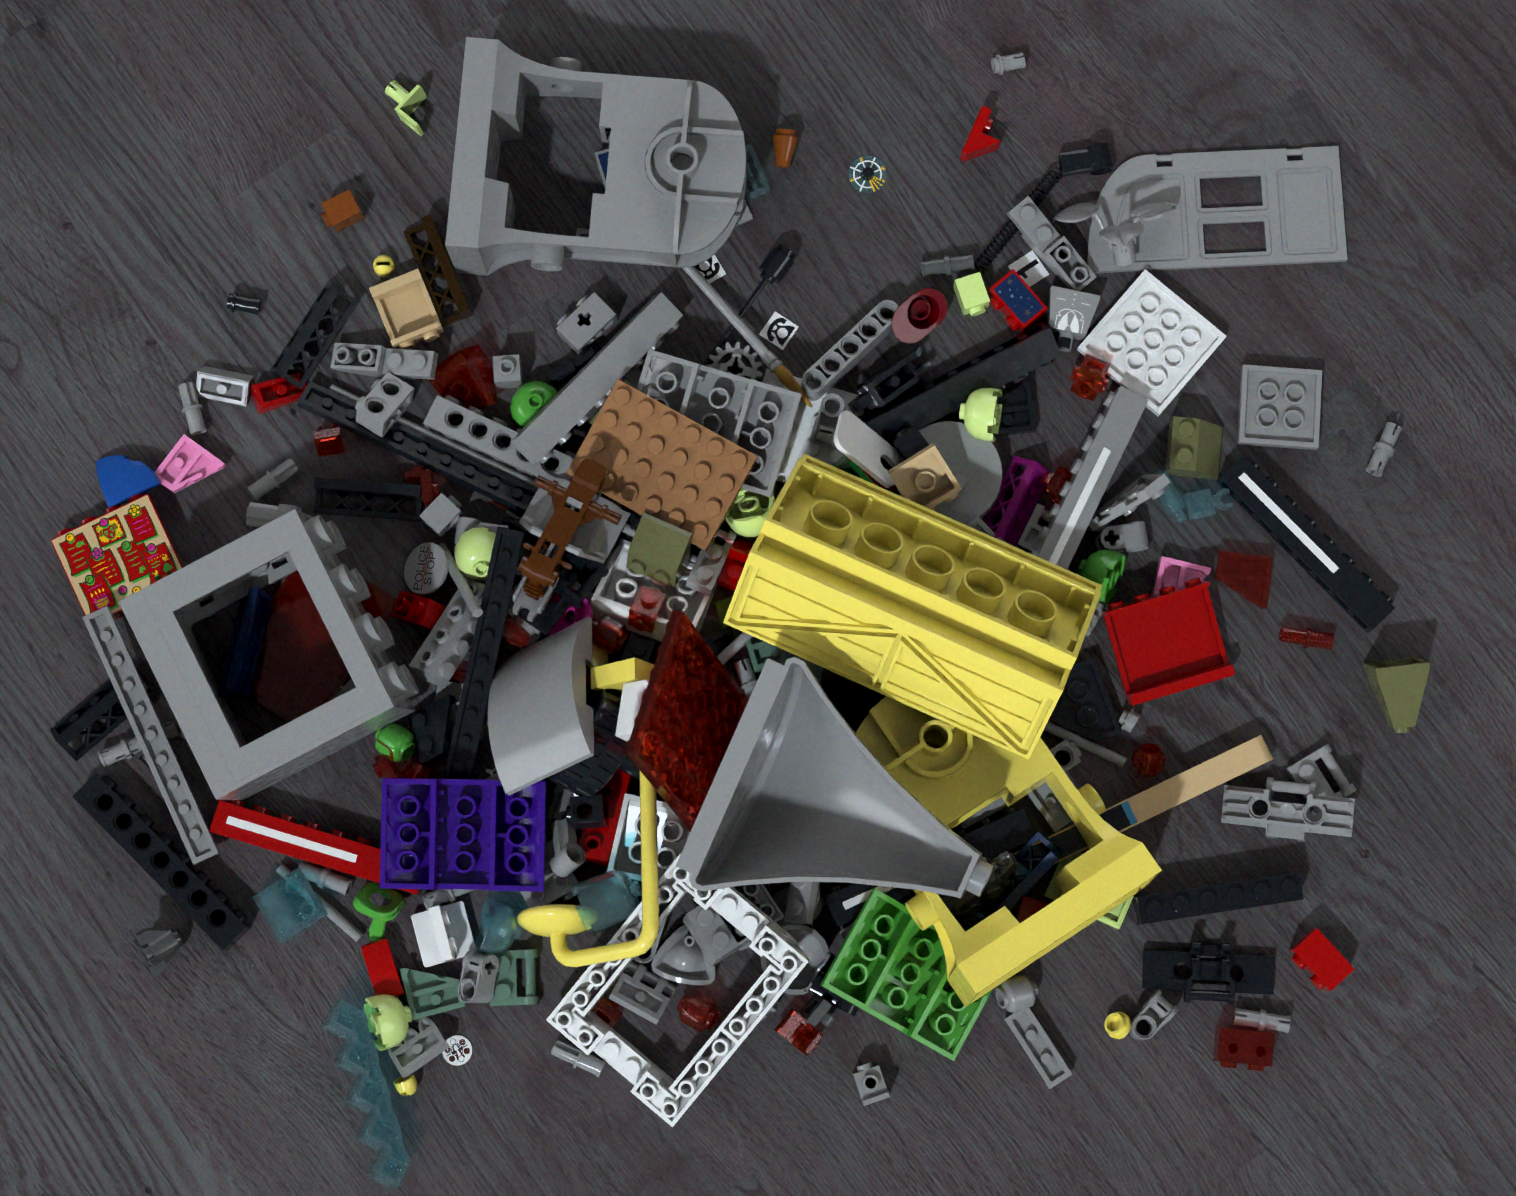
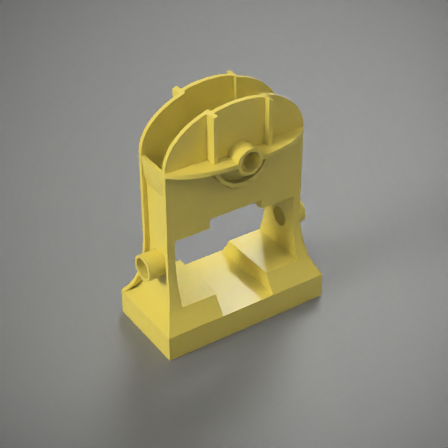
(962, 779)

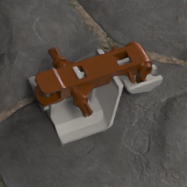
(572, 520)

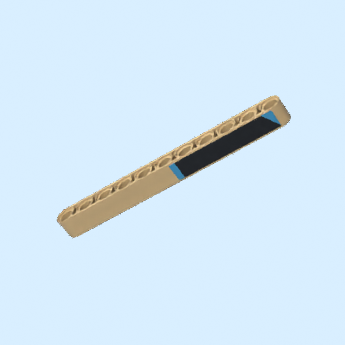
(1161, 797)

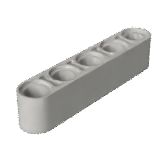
(846, 361)

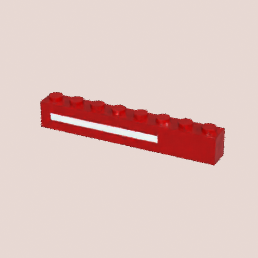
(298, 840)

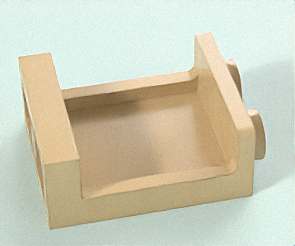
(407, 310)

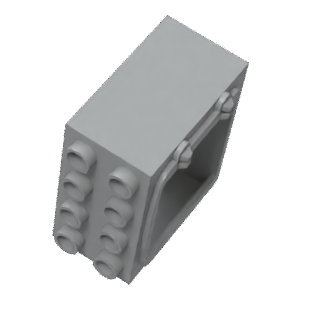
(170, 607)

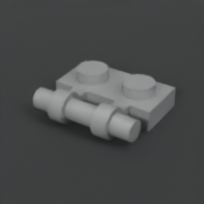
(640, 998)

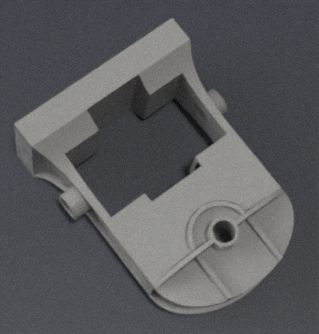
(669, 176)

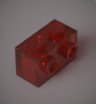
(1243, 1047)

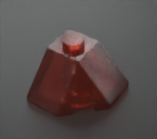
(467, 377)

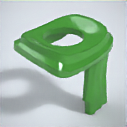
(380, 914)

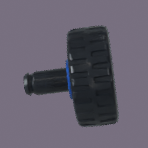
(609, 751)

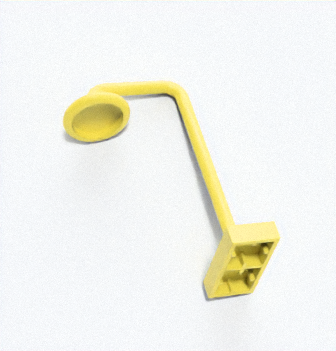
(563, 920)

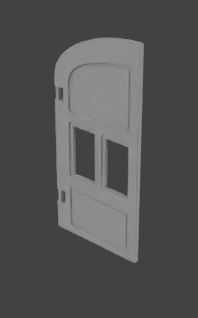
(1298, 209)

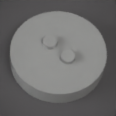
(973, 464)

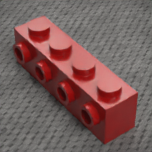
(598, 842)

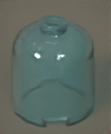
(606, 900)

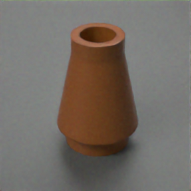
(784, 147)

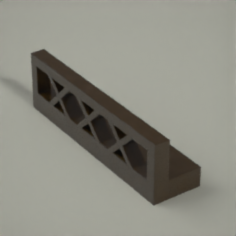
(444, 263)

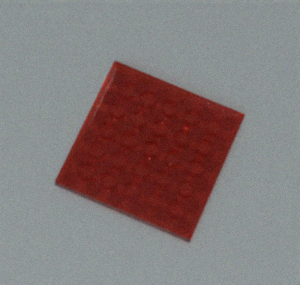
(685, 719)

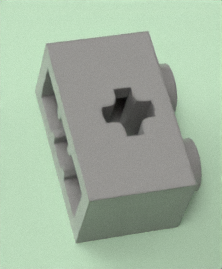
(591, 309)

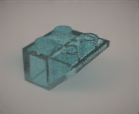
(290, 906)

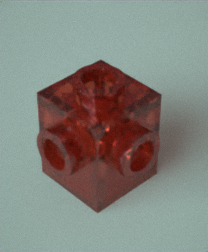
(1089, 377)

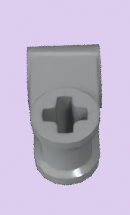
(826, 423)
(1127, 537)
(478, 979)
(1155, 1013)

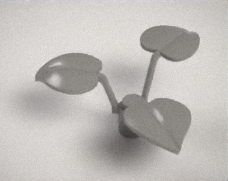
(1121, 237)

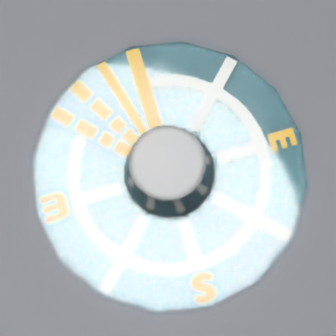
(867, 174)

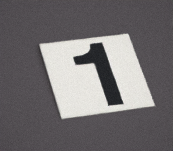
(1029, 268)

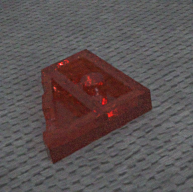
(1245, 575)

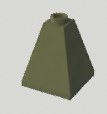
(1399, 689)

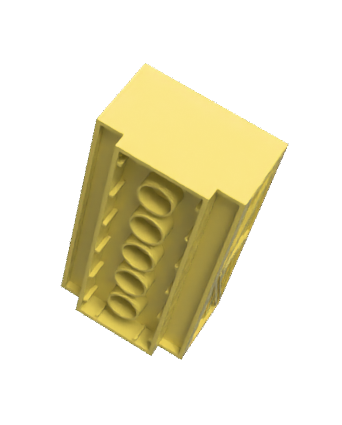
(914, 605)

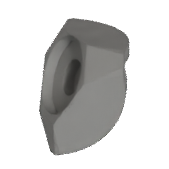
(683, 960)

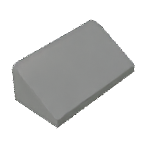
(223, 385)

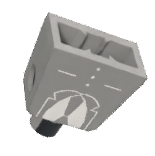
(1070, 315)

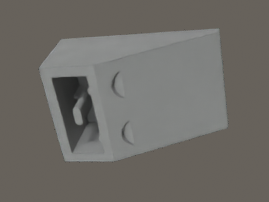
(718, 936)

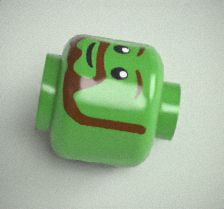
(395, 742)

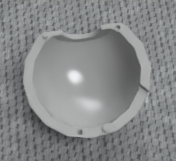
(815, 949)

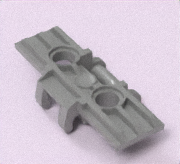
(1286, 818)

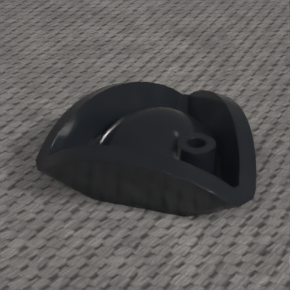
(851, 700)

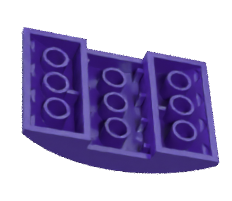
(462, 835)

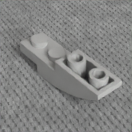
(1050, 246)
(378, 360)

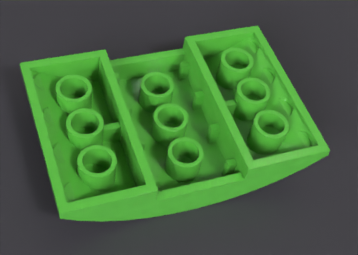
(901, 977)

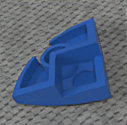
(124, 478)

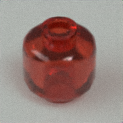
(609, 634)
(698, 1011)

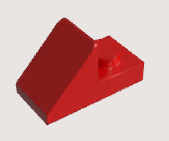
(978, 142)
(734, 564)

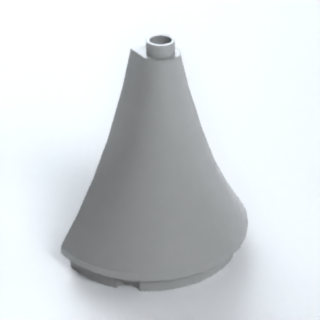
(816, 805)

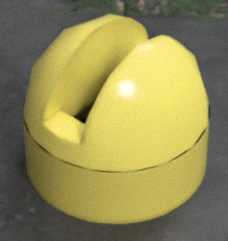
(383, 270)
(406, 1086)

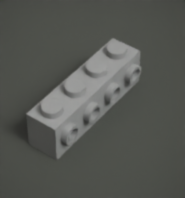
(448, 640)

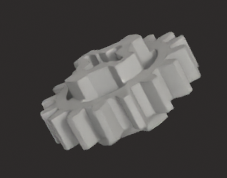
(736, 353)

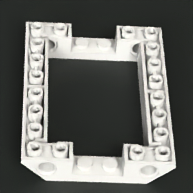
(651, 1084)

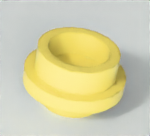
(1117, 1025)

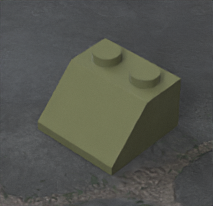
(1193, 448)
(659, 550)

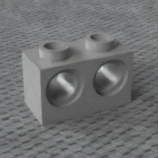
(389, 406)

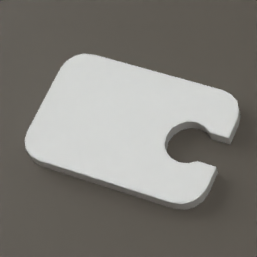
(865, 447)

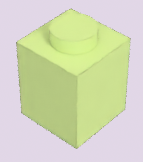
(971, 294)

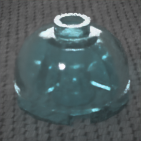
(497, 927)

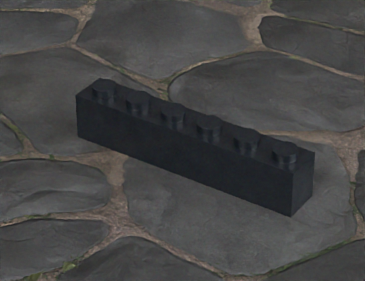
(1218, 898)

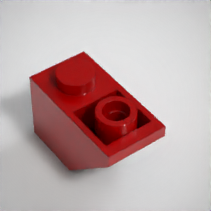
(417, 610)

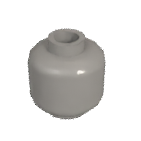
(1016, 993)

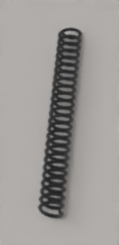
(1011, 229)

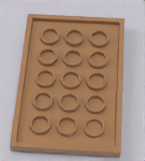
(665, 463)

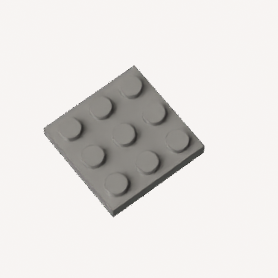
(1279, 407)

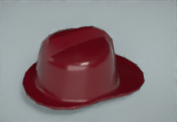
(919, 315)

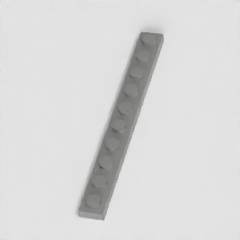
(151, 735)

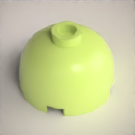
(982, 413)
(749, 513)
(474, 553)
(387, 1020)

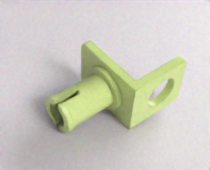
(407, 103)

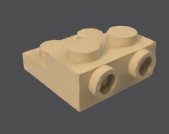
(925, 478)

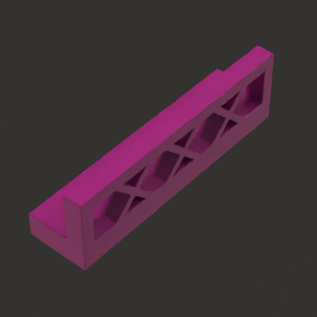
(1020, 507)

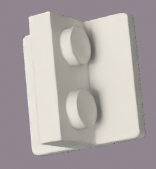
(443, 933)

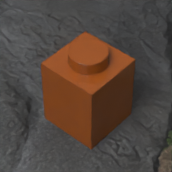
(341, 211)

